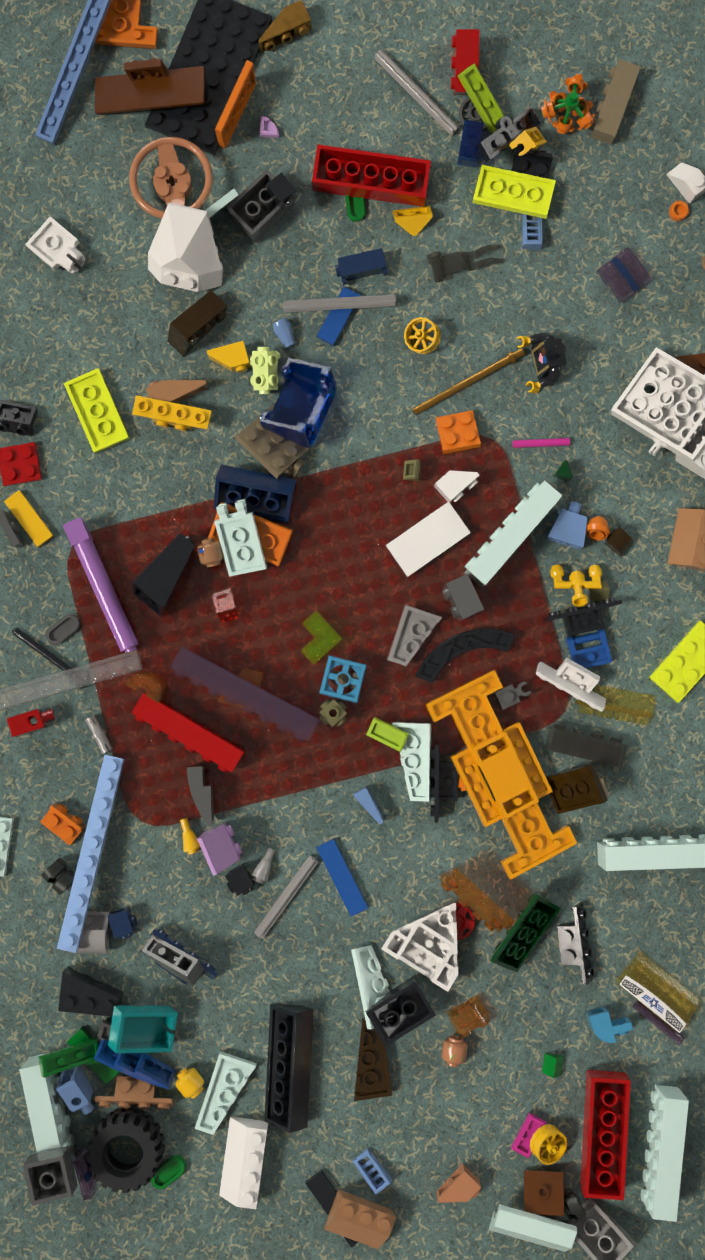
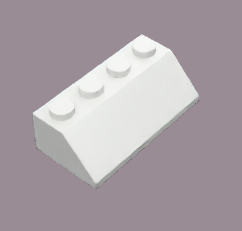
(243, 1161)

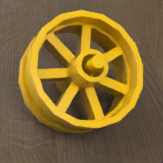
(422, 335)
(545, 1142)

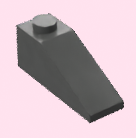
(174, 960)

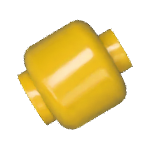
(189, 1083)

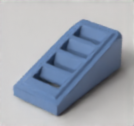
(527, 243)
(366, 800)
(376, 1188)

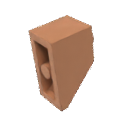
(459, 1186)

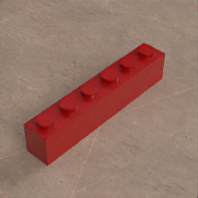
(189, 732)

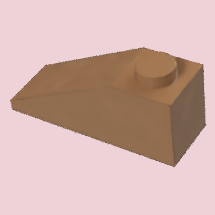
(175, 390)

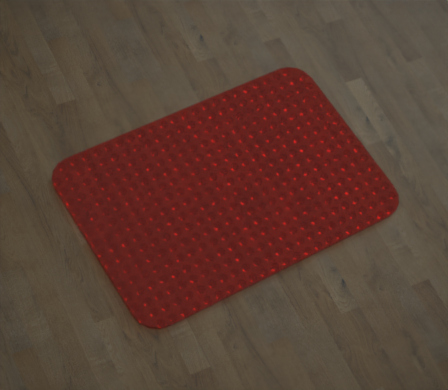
(351, 579)

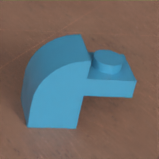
(605, 1028)

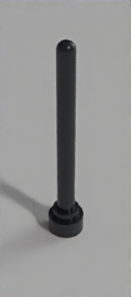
(41, 650)

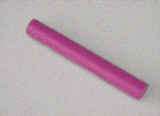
(541, 443)

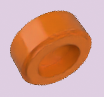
(678, 211)

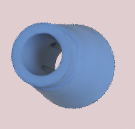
(284, 332)

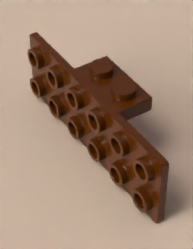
(149, 87)

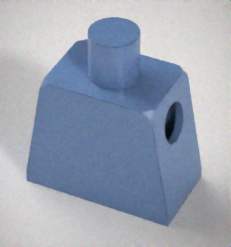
(569, 527)
(75, 1090)

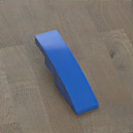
(136, 1065)

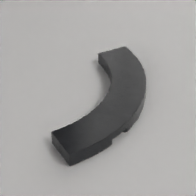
(459, 644)

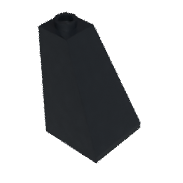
(161, 577)

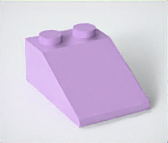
(219, 847)

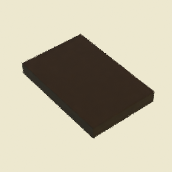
(576, 789)

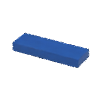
(336, 320)

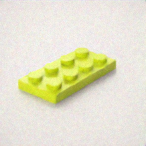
(514, 191)
(96, 410)
(683, 665)

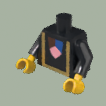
(548, 359)

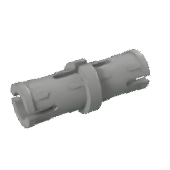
(98, 734)

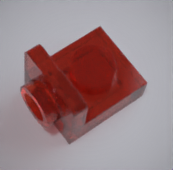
(225, 605)

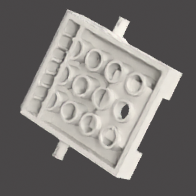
(672, 413)

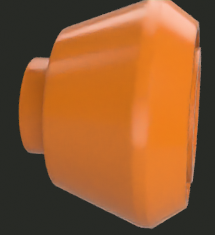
(597, 528)

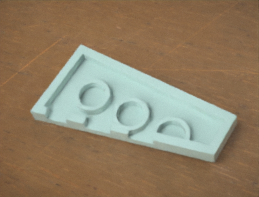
(417, 759)
(369, 977)

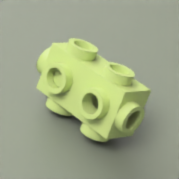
(264, 370)

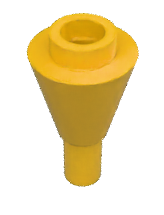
(190, 841)

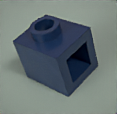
(122, 923)

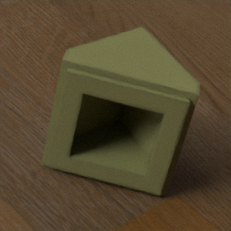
(412, 470)
(599, 594)

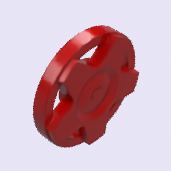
(463, 922)

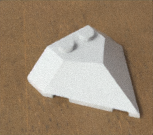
(429, 946)

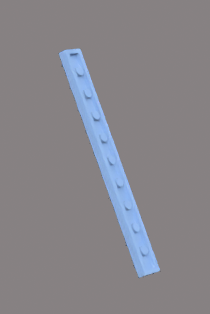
(90, 854)

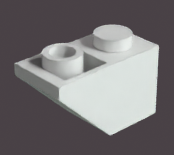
(454, 483)

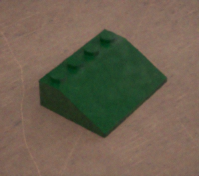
(525, 932)

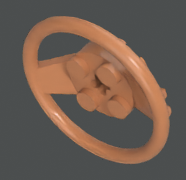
(168, 171)

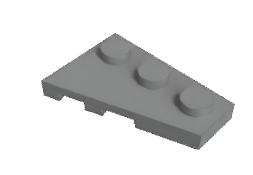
(411, 632)

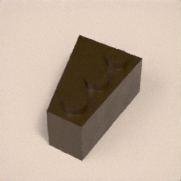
(196, 322)

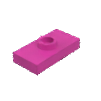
(522, 1141)

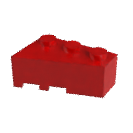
(465, 54)

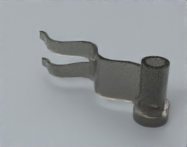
(460, 261)

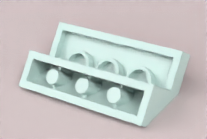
(533, 1228)

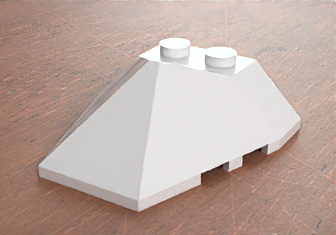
(185, 250)

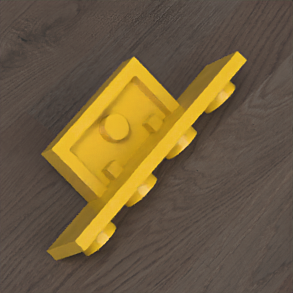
(171, 414)

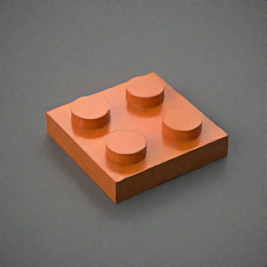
(458, 432)

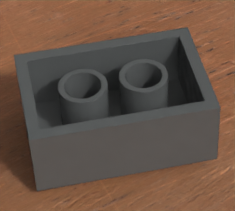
(255, 209)

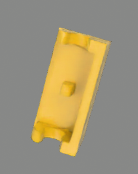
(530, 139)

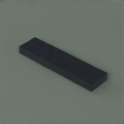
(325, 1194)

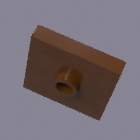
(544, 1193)

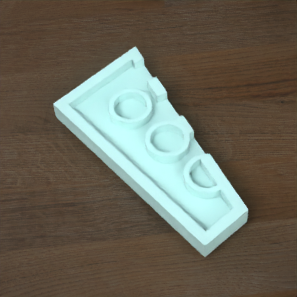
(226, 1082)

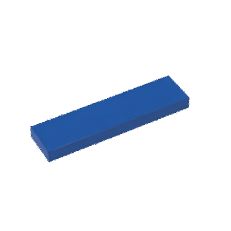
(342, 877)

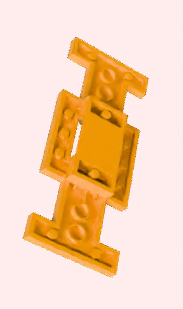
(509, 771)

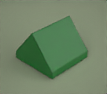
(552, 1065)

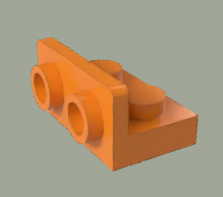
(62, 823)

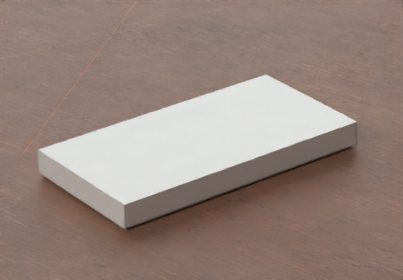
(428, 539)

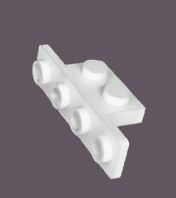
(575, 681)

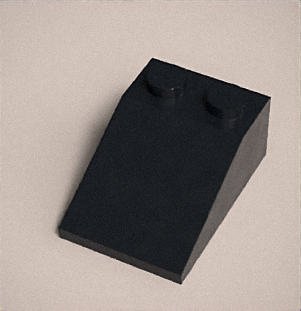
(400, 1011)

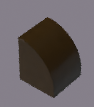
(619, 541)

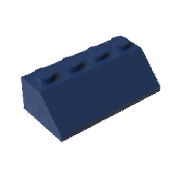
(262, 492)

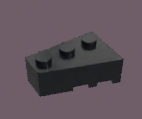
(86, 995)

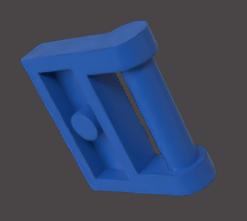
(589, 656)

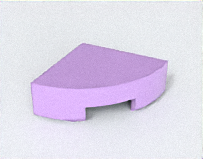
(268, 128)

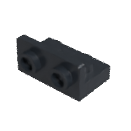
(533, 162)
(17, 418)

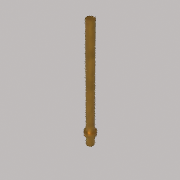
(510, 358)

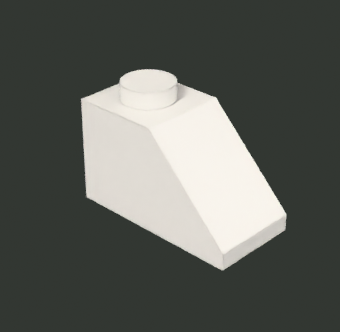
(688, 181)

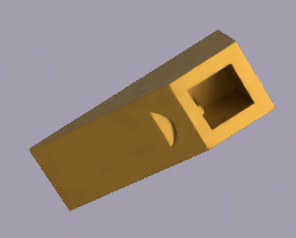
(288, 24)

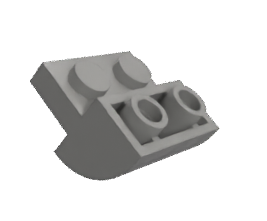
(95, 934)

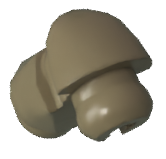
(343, 679)

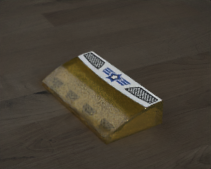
(658, 991)

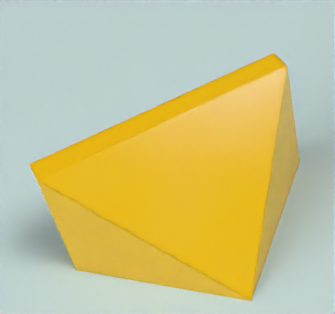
(413, 219)

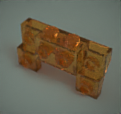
(473, 897)

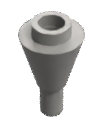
(262, 871)

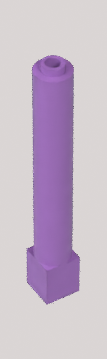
(82, 541)

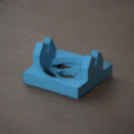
(354, 694)

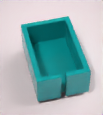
(142, 1029)

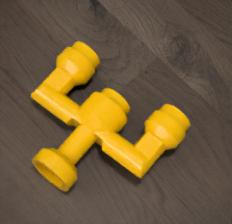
(577, 581)

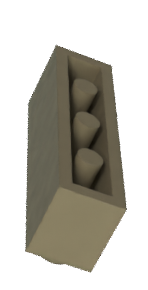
(615, 101)

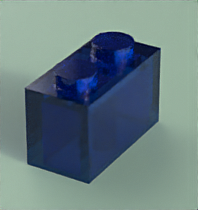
(468, 147)

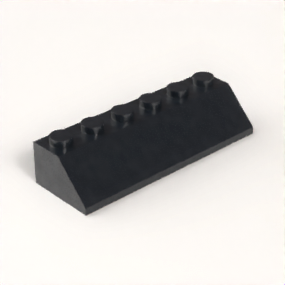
(288, 1067)

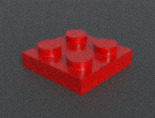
(19, 464)

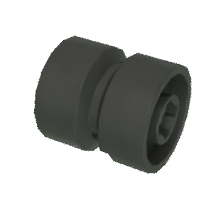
(58, 876)
(572, 1208)

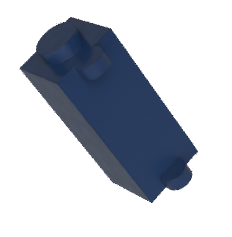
(361, 265)

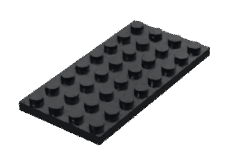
(221, 40)

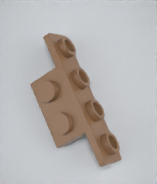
(134, 1092)

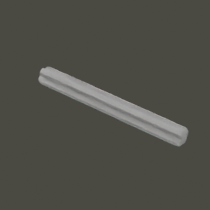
(286, 897)

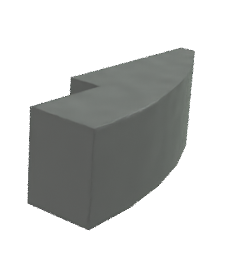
(201, 793)

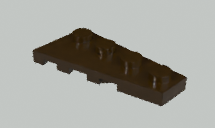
(372, 1067)

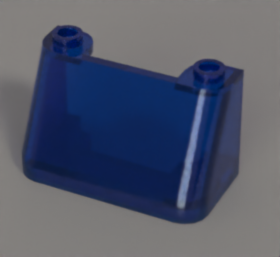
(301, 403)

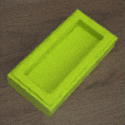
(387, 734)

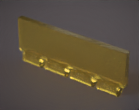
(623, 703)

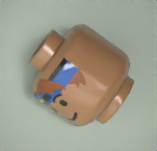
(210, 552)

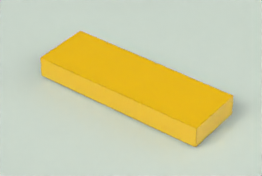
(29, 518)

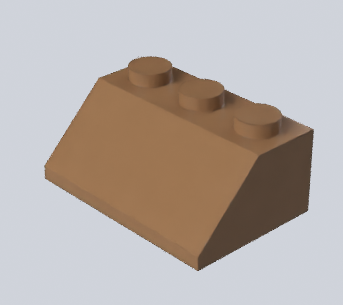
(688, 540)
(360, 1219)

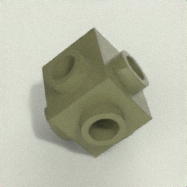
(338, 706)

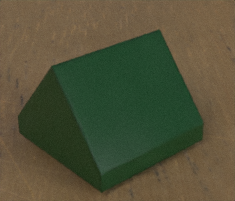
(563, 472)

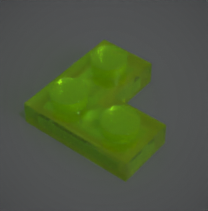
(324, 638)

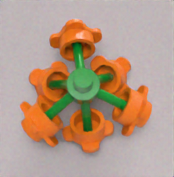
(572, 104)

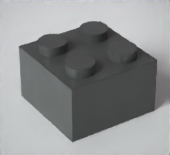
(462, 597)
(50, 1175)

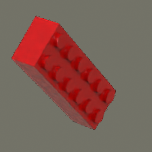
(370, 175)
(605, 1134)

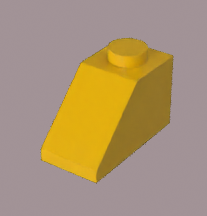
(231, 356)

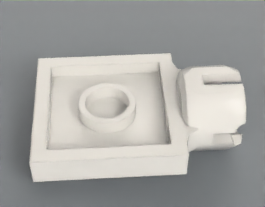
(56, 246)

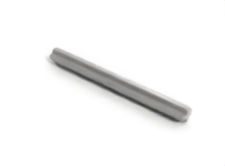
(416, 92)
(339, 303)

